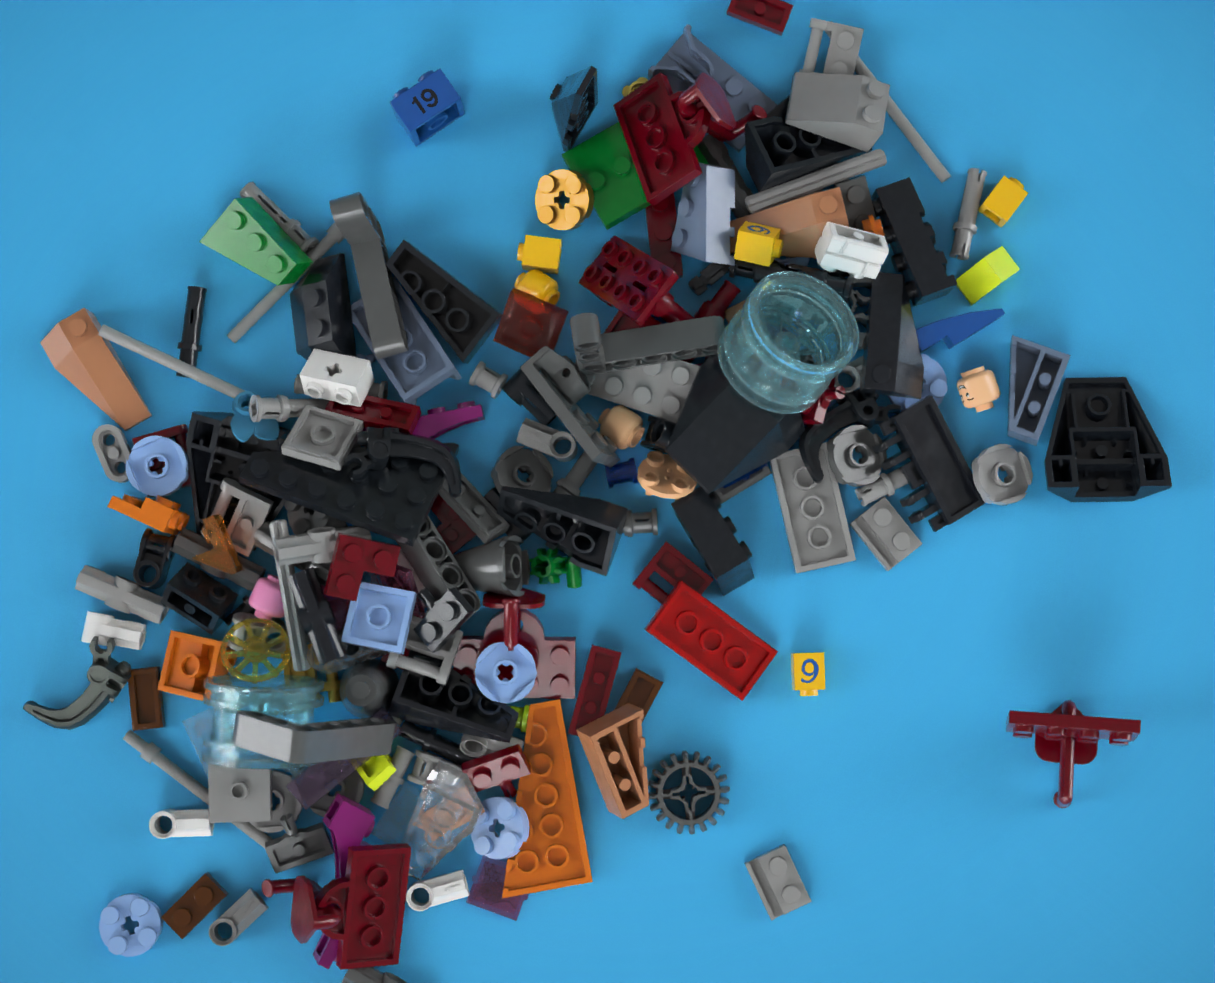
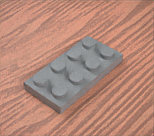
(649, 389)
(812, 513)

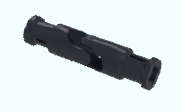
(757, 272)

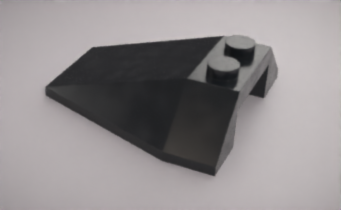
(725, 434)
(1103, 445)
(218, 455)

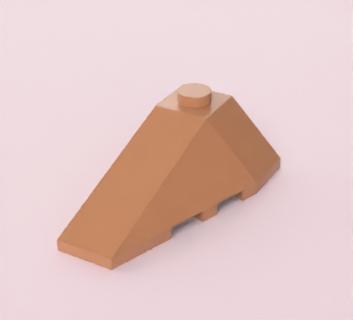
(799, 221)

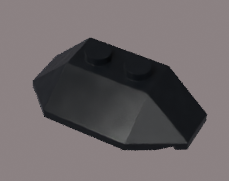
(323, 309)

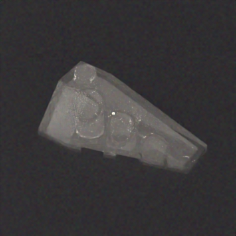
(441, 818)

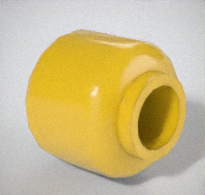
(539, 285)

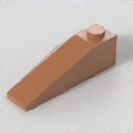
(95, 368)

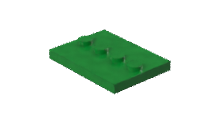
(612, 175)

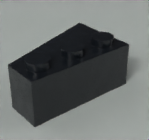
(714, 539)

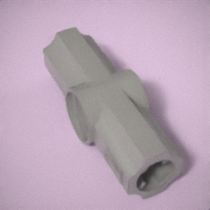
(313, 546)
(121, 594)

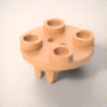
(664, 477)

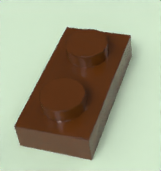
(194, 905)

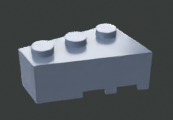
(1032, 387)

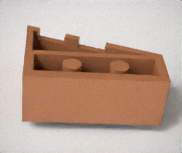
(617, 759)

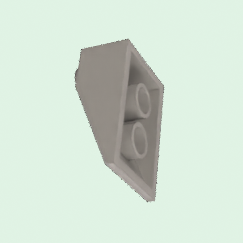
(839, 107)

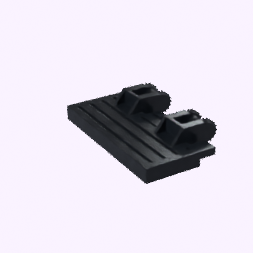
(933, 463)

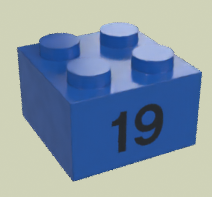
(427, 106)

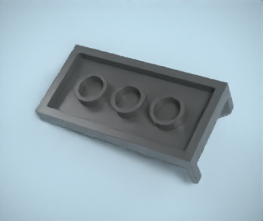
(562, 387)

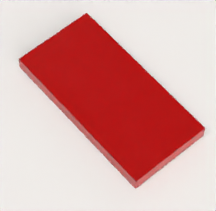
(711, 640)

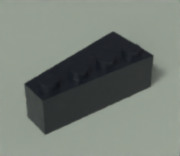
(912, 242)
(451, 306)

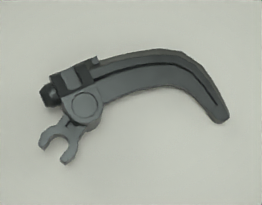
(106, 681)

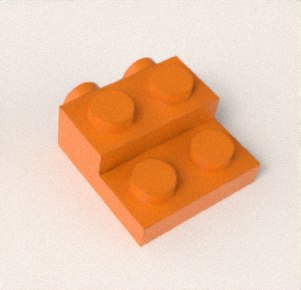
(158, 513)
(189, 662)

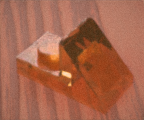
(224, 554)

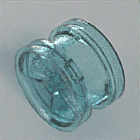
(766, 361)
(282, 697)

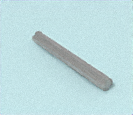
(815, 181)
(295, 631)

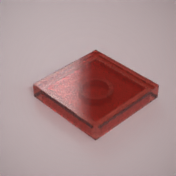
(530, 323)

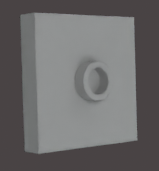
(322, 437)
(239, 794)

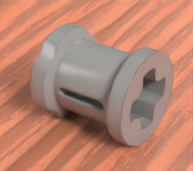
(488, 379)

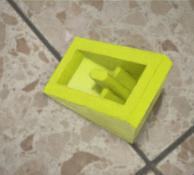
(986, 275)

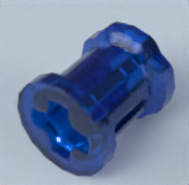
(621, 473)

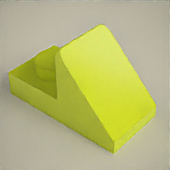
(376, 771)

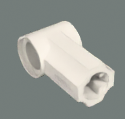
(105, 626)
(184, 823)
(440, 890)

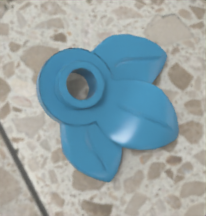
(242, 424)

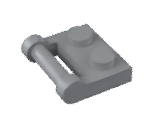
(842, 50)
(248, 515)
(446, 653)

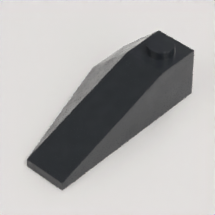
(574, 104)
(784, 152)
(891, 346)
(575, 525)
(452, 706)

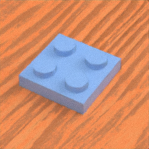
(380, 618)

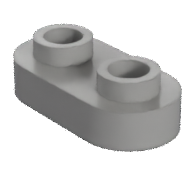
(111, 455)

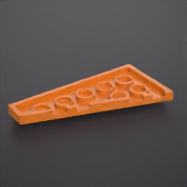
(556, 841)

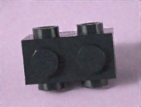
(199, 598)

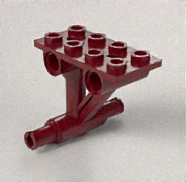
(641, 286)

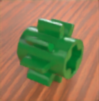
(548, 566)

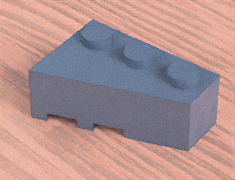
(704, 216)

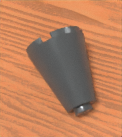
(497, 566)
(368, 688)

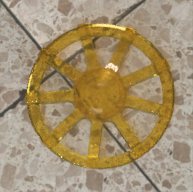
(255, 650)

